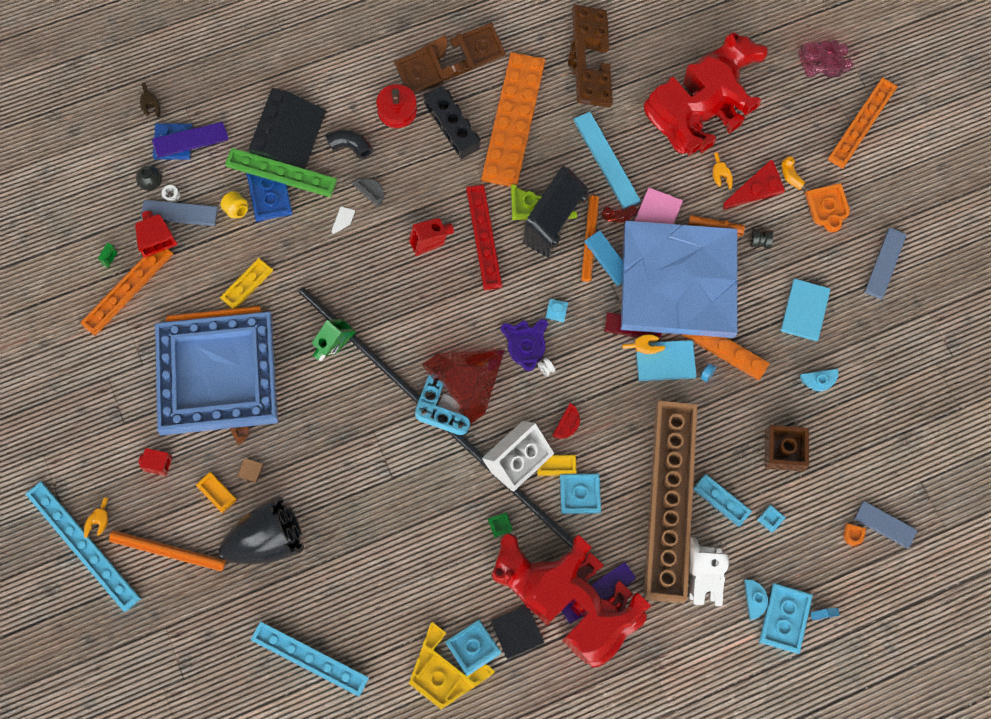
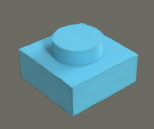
(556, 310)

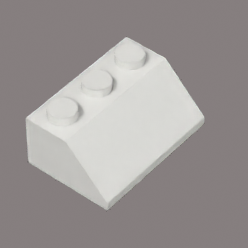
(518, 455)

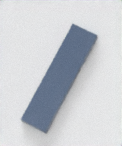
(182, 212)
(885, 263)

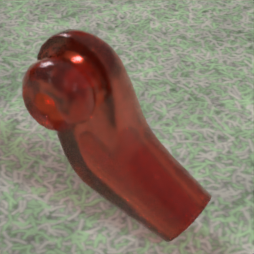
(619, 216)

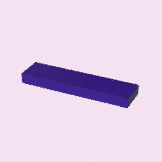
(189, 139)
(604, 587)

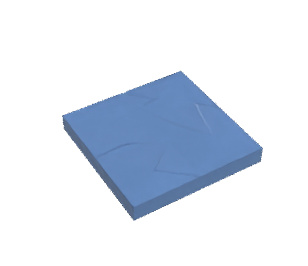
(679, 279)
(215, 373)

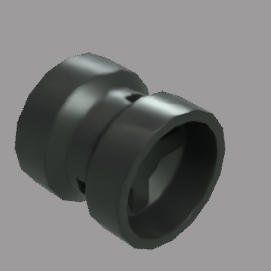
(761, 238)

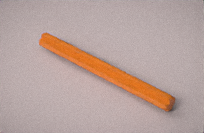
(167, 550)

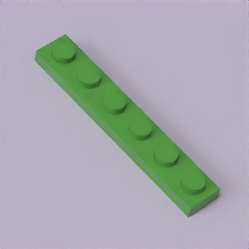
(281, 172)

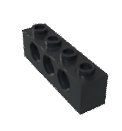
(462, 145)

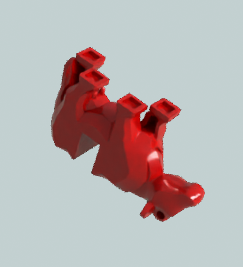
(714, 91)
(553, 585)

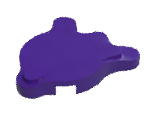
(526, 344)

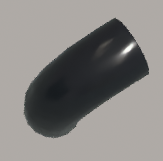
(351, 140)

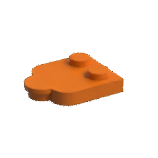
(828, 206)

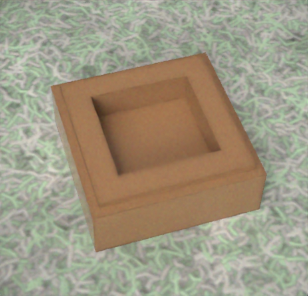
(250, 470)

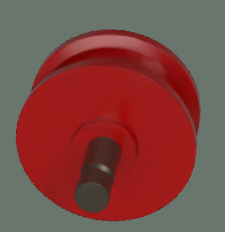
(396, 106)

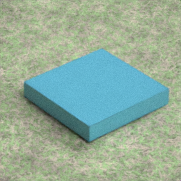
(580, 494)
(473, 647)

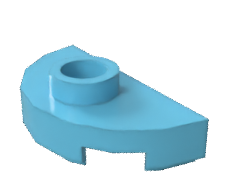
(820, 380)
(756, 599)

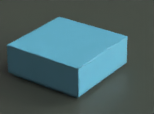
(771, 518)

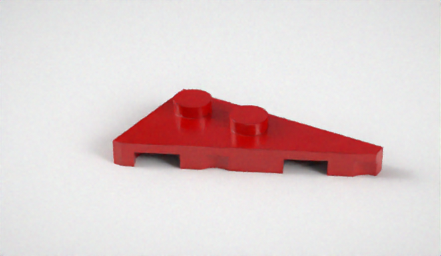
(760, 186)

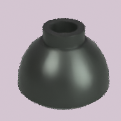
(148, 178)

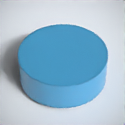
(708, 372)

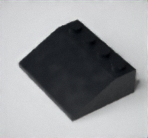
(287, 129)

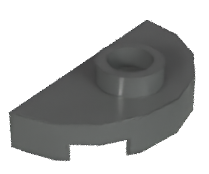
(371, 190)

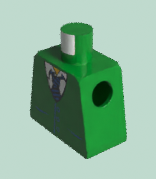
(332, 338)

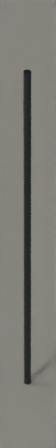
(459, 438)

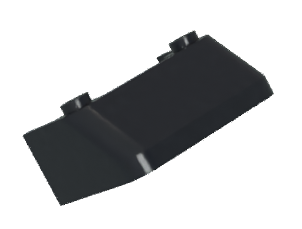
(553, 210)

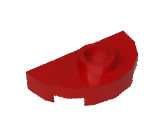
(568, 424)

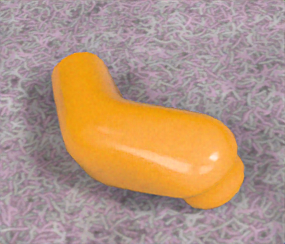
(790, 174)

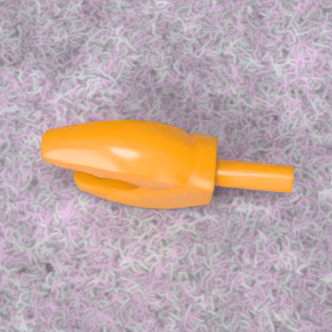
(721, 170)
(642, 345)
(99, 517)

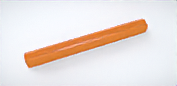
(590, 230)
(216, 313)

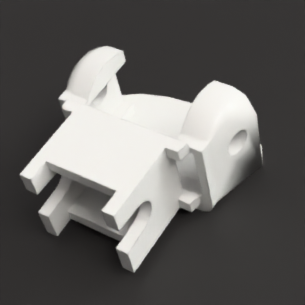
(707, 573)

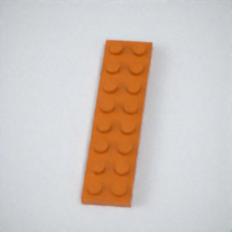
(513, 120)

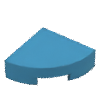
(829, 612)

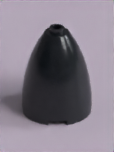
(263, 535)

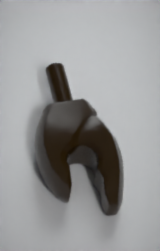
(148, 99)

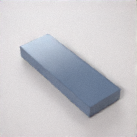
(885, 524)

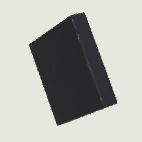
(517, 632)

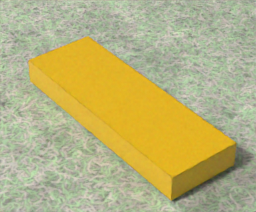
(246, 284)

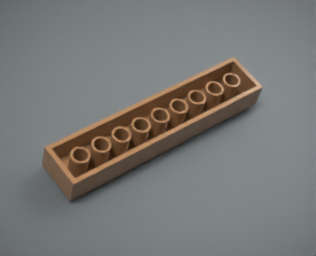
(670, 502)

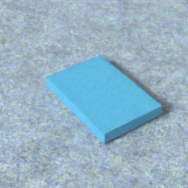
(805, 310)
(672, 363)
(785, 618)

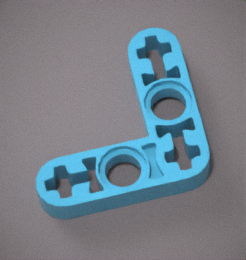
(430, 406)

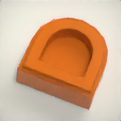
(853, 534)

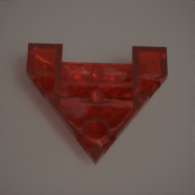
(467, 378)

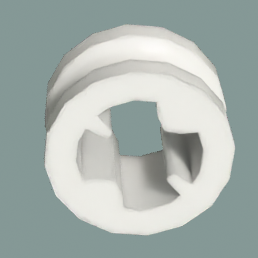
(166, 189)
(546, 367)

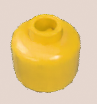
(234, 204)

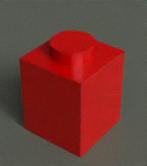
(155, 461)

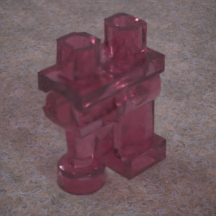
(828, 54)

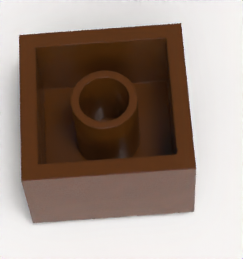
(787, 448)

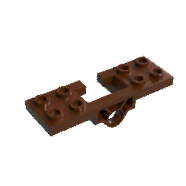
(591, 33)
(423, 68)

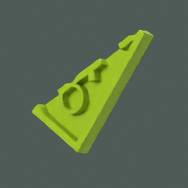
(524, 203)

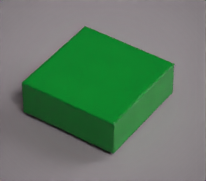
(107, 255)
(500, 525)

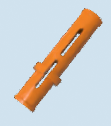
(707, 222)

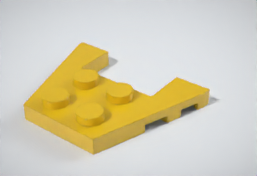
(438, 678)

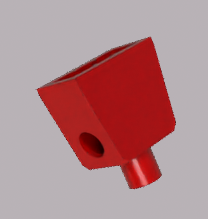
(153, 234)
(429, 235)

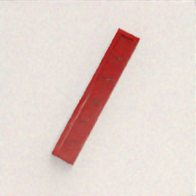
(484, 237)

